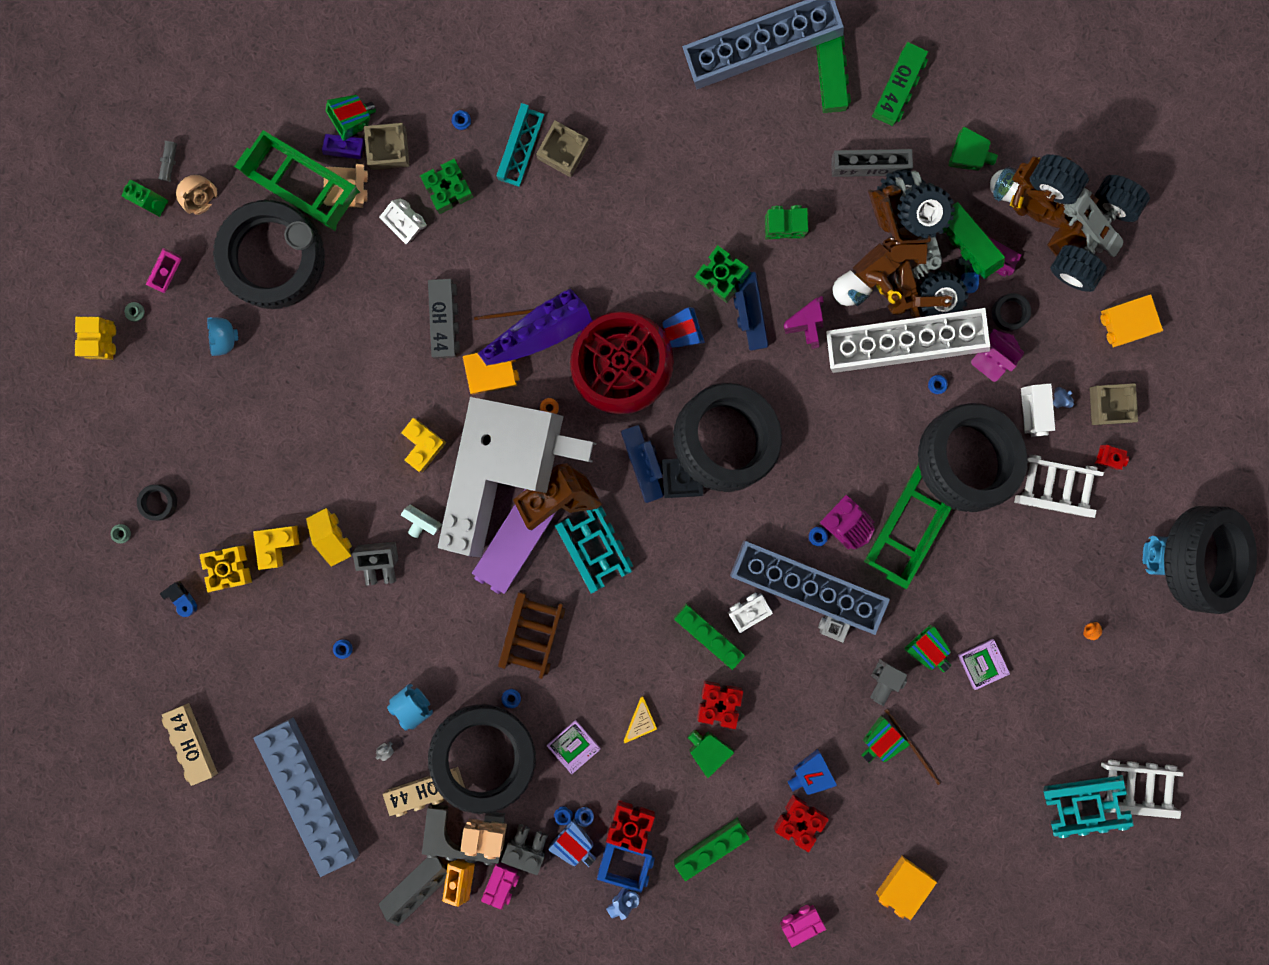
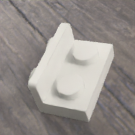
(402, 220)

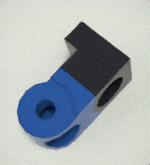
(968, 275)
(181, 599)

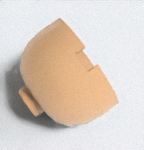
(195, 193)

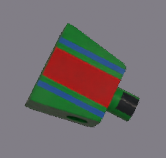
(349, 115)
(930, 649)
(883, 741)

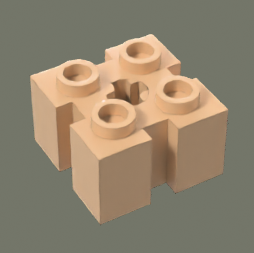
(483, 838)

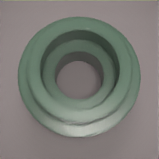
(139, 311)
(115, 536)

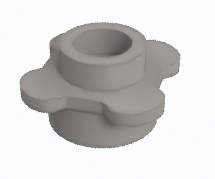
(384, 751)

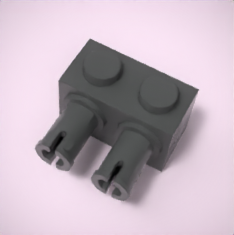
(376, 556)
(888, 679)
(525, 856)

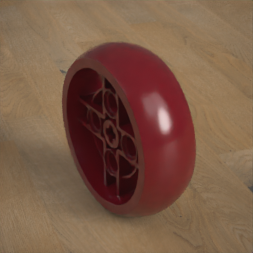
(642, 333)

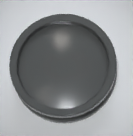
(299, 235)

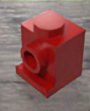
(1106, 454)

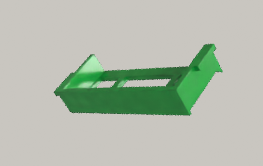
(254, 156)
(925, 543)

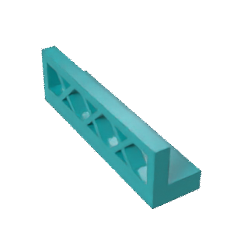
(514, 140)

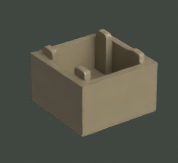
(386, 146)
(562, 148)
(1113, 404)

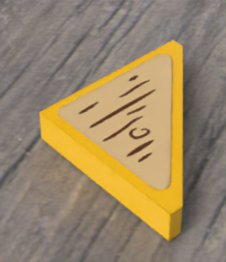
(641, 722)

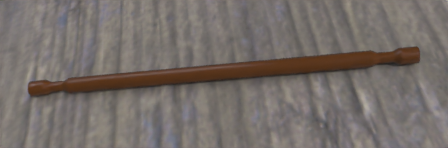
(503, 314)
(912, 746)

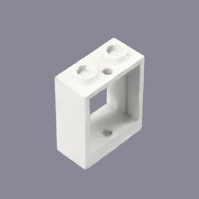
(1038, 409)

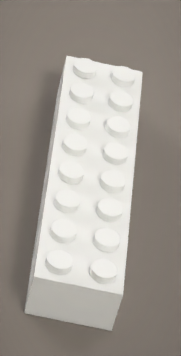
(908, 340)

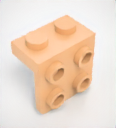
(357, 177)

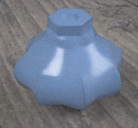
(1063, 398)

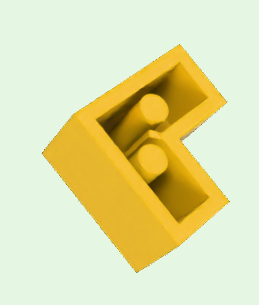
(426, 442)
(328, 537)
(269, 544)

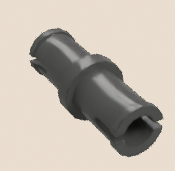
(167, 161)

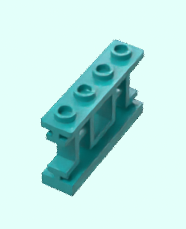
(581, 554)
(1086, 791)

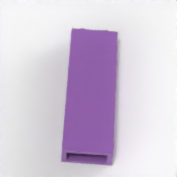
(508, 552)

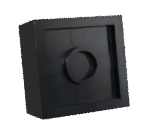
(678, 482)

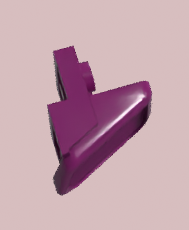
(807, 320)
(1003, 355)
(849, 524)

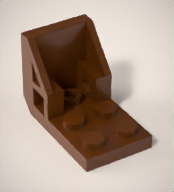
(566, 490)

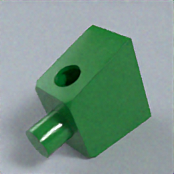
(971, 151)
(709, 751)

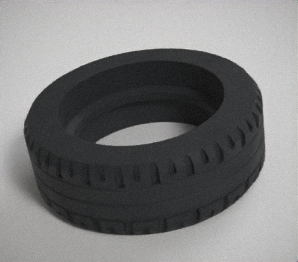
(226, 255)
(759, 415)
(1005, 440)
(1186, 555)
(515, 784)

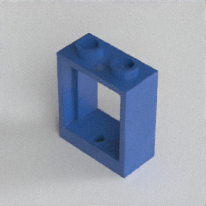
(621, 881)

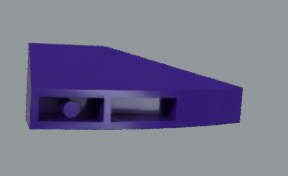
(539, 329)

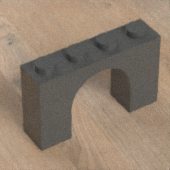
(438, 843)

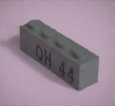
(870, 162)
(442, 318)

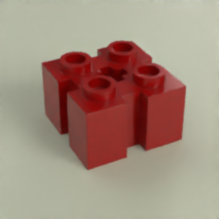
(713, 694)
(802, 835)
(636, 836)

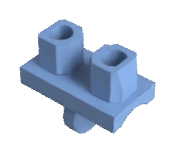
(623, 903)

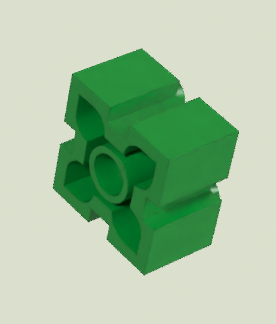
(458, 189)
(786, 223)
(720, 263)

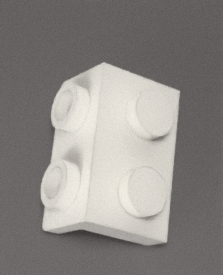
(750, 612)

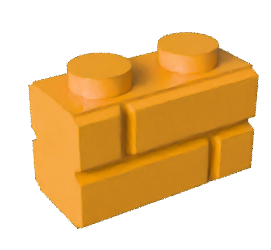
(458, 882)

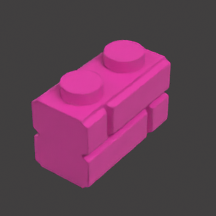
(163, 270)
(499, 885)
(802, 925)

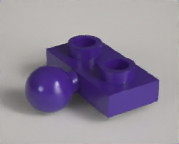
(349, 148)

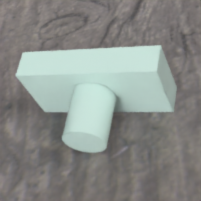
(420, 521)

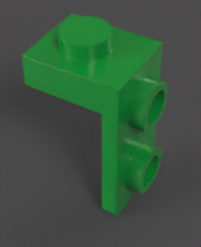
(144, 198)

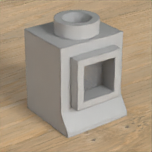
(833, 628)

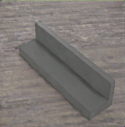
(413, 890)

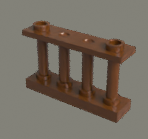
(513, 639)

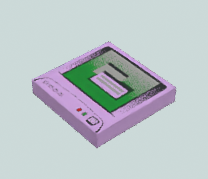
(983, 664)
(573, 746)

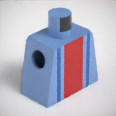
(573, 845)

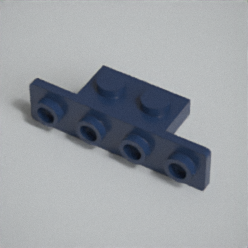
(751, 313)
(644, 463)

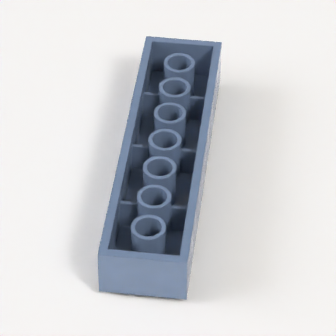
(762, 40)
(809, 587)
(306, 797)

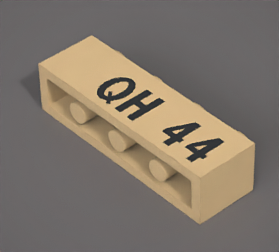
(189, 744)
(415, 795)

